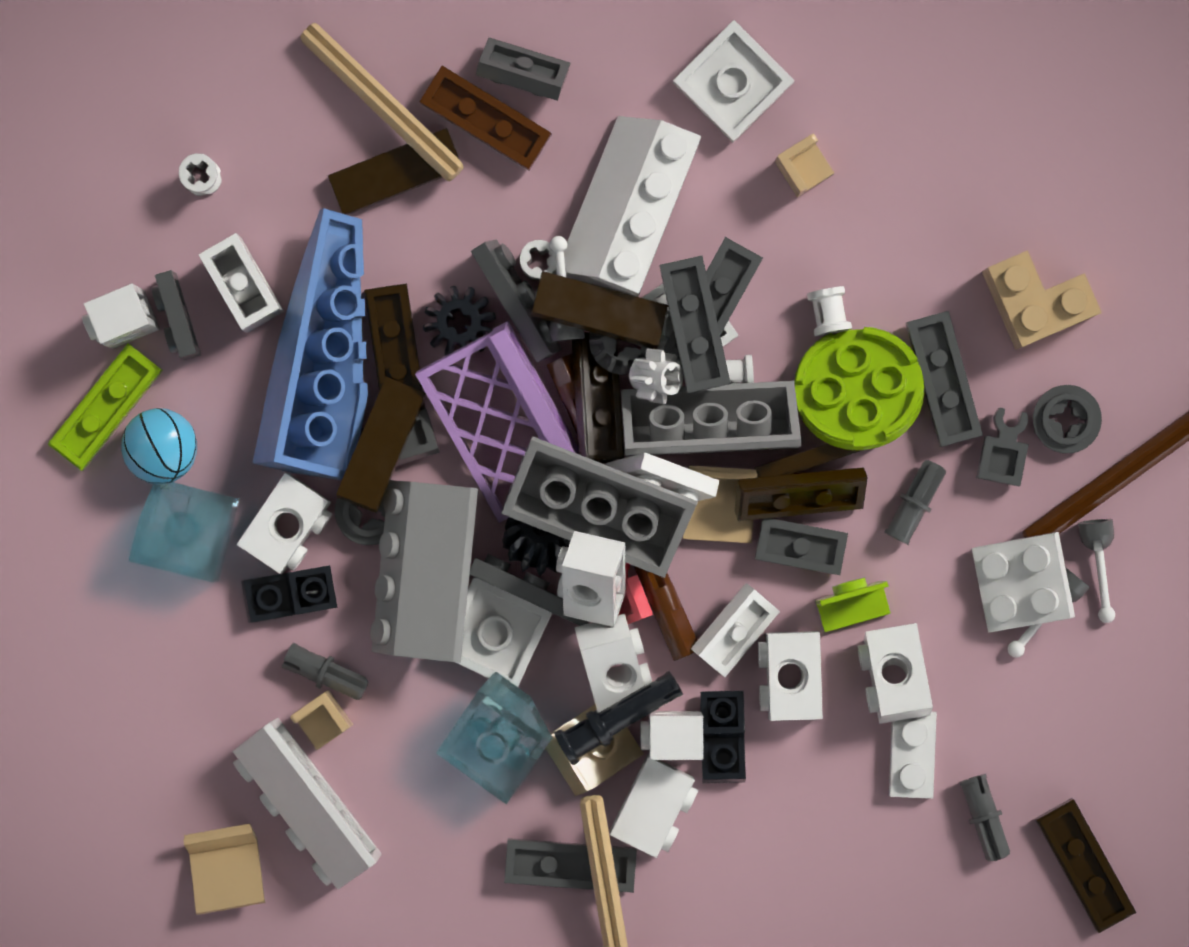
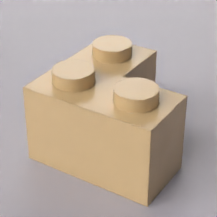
(1031, 310)

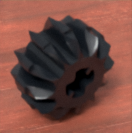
(468, 310)
(532, 546)

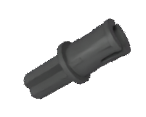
(916, 501)
(324, 672)
(985, 817)

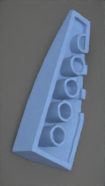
(316, 377)

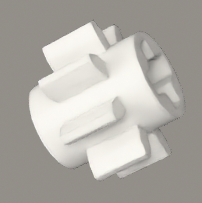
(656, 376)

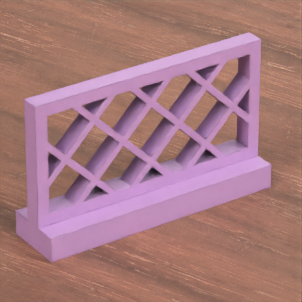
(530, 395)

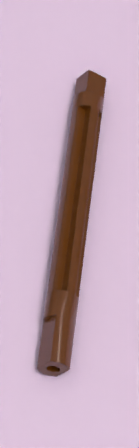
(658, 590)

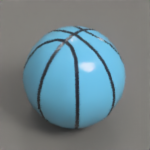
(159, 446)

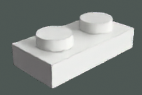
(735, 630)
(913, 757)

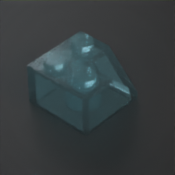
(184, 530)
(497, 738)

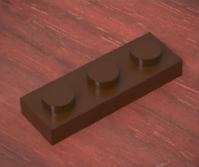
(485, 118)

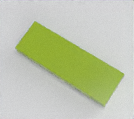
(105, 407)

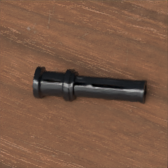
(601, 726)

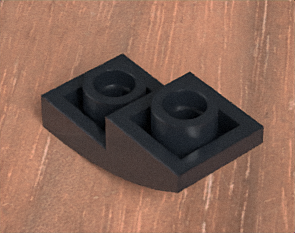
(289, 594)
(723, 737)

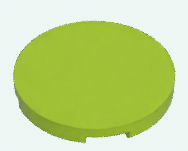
(859, 388)

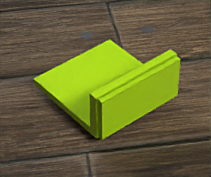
(852, 604)

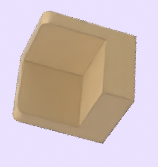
(804, 165)
(322, 719)

